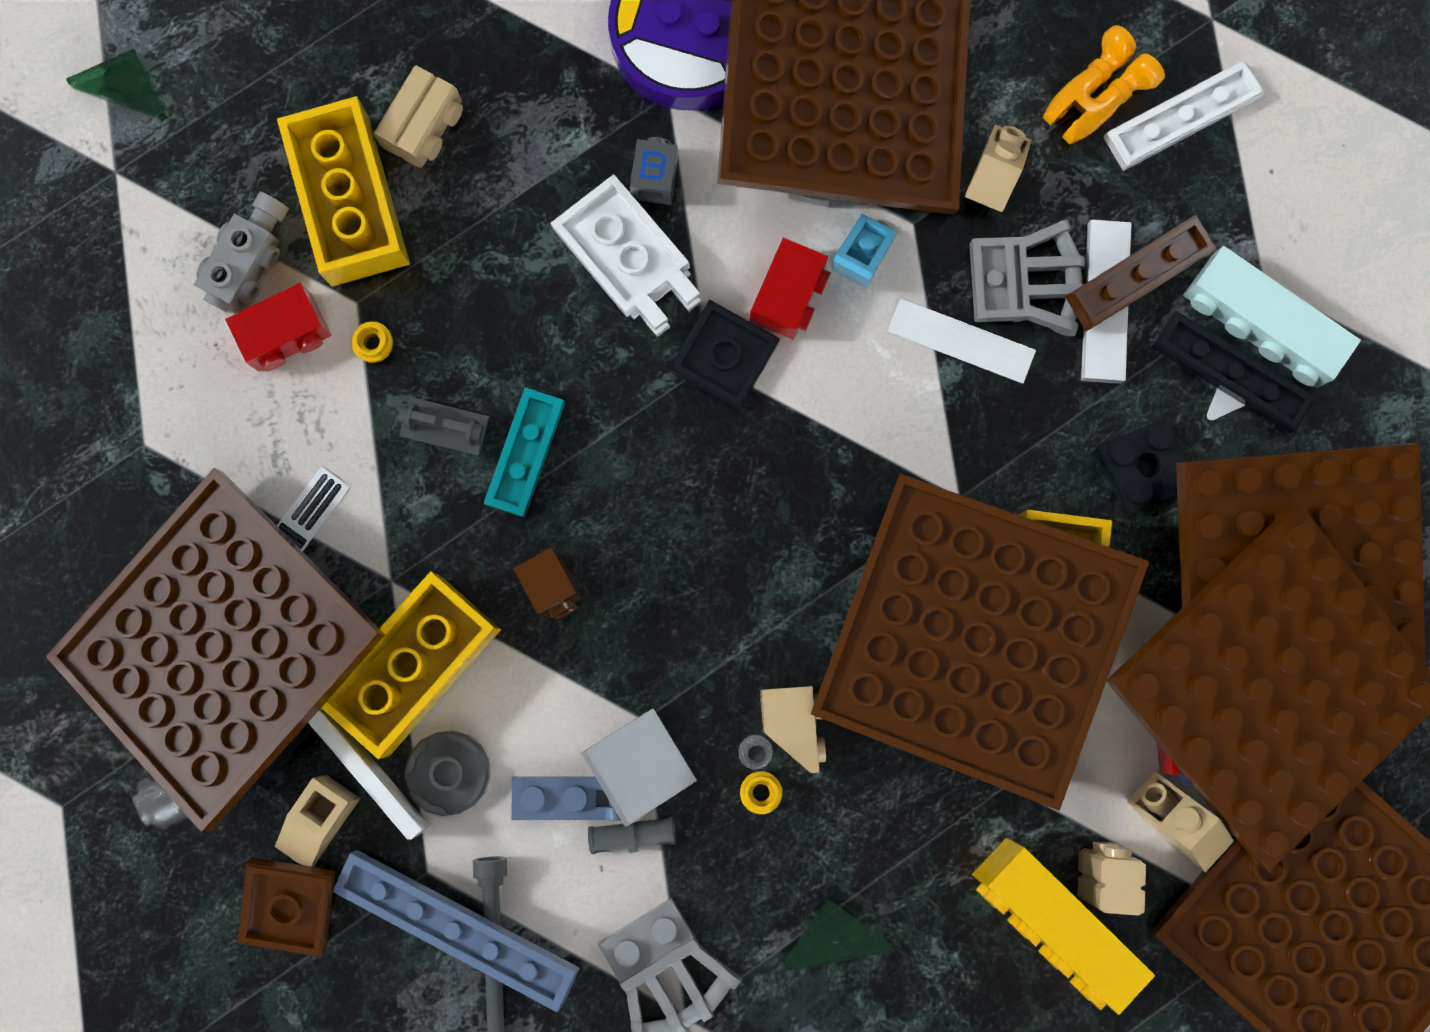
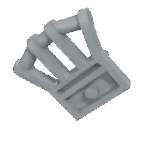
(1002, 284)
(652, 946)

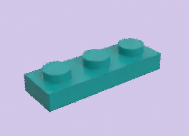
(524, 452)

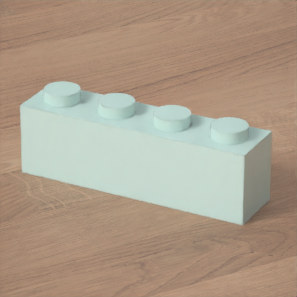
(1271, 318)

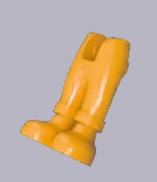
(1117, 50)

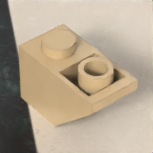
(999, 167)
(791, 725)
(315, 820)
(1181, 821)

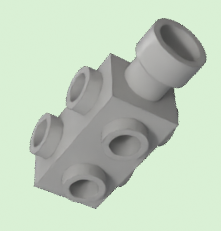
(243, 262)

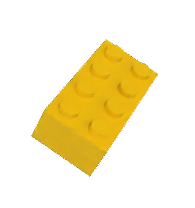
(343, 191)
(412, 667)
(1069, 932)

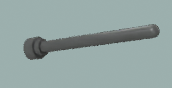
(490, 874)

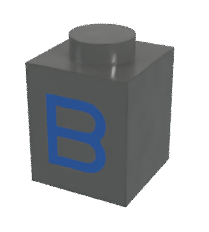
(654, 170)

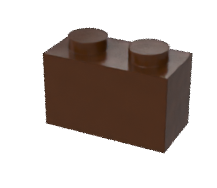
(549, 585)

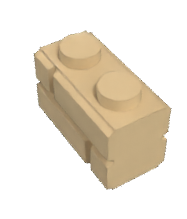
(419, 117)
(1112, 879)

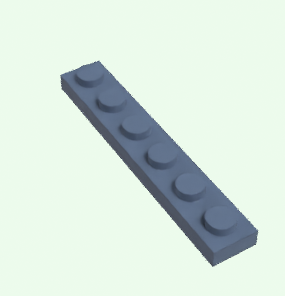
(456, 930)

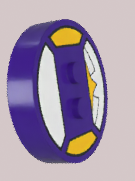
(672, 49)

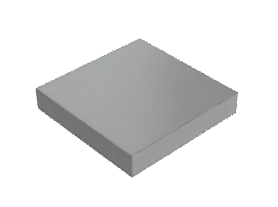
(638, 767)

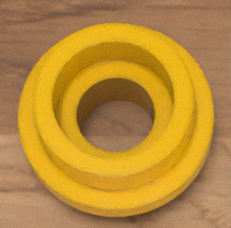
(363, 334)
(761, 806)

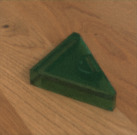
(121, 82)
(835, 937)

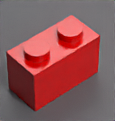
(788, 289)
(278, 328)

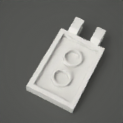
(626, 253)

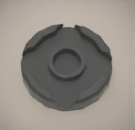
(447, 773)

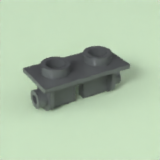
(443, 426)

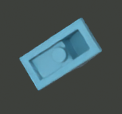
(863, 250)

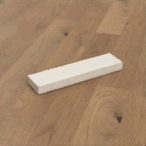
(1183, 115)
(1106, 344)
(369, 775)

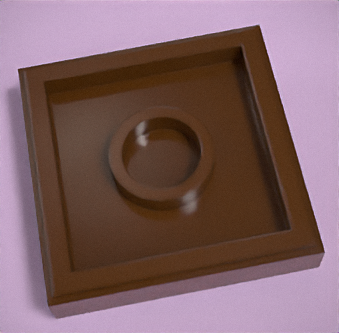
(286, 907)

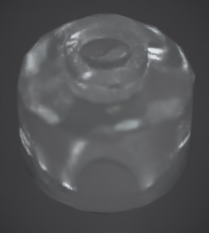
(156, 805)

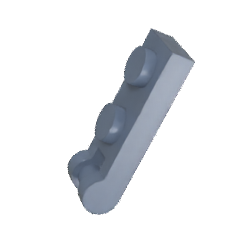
(558, 799)

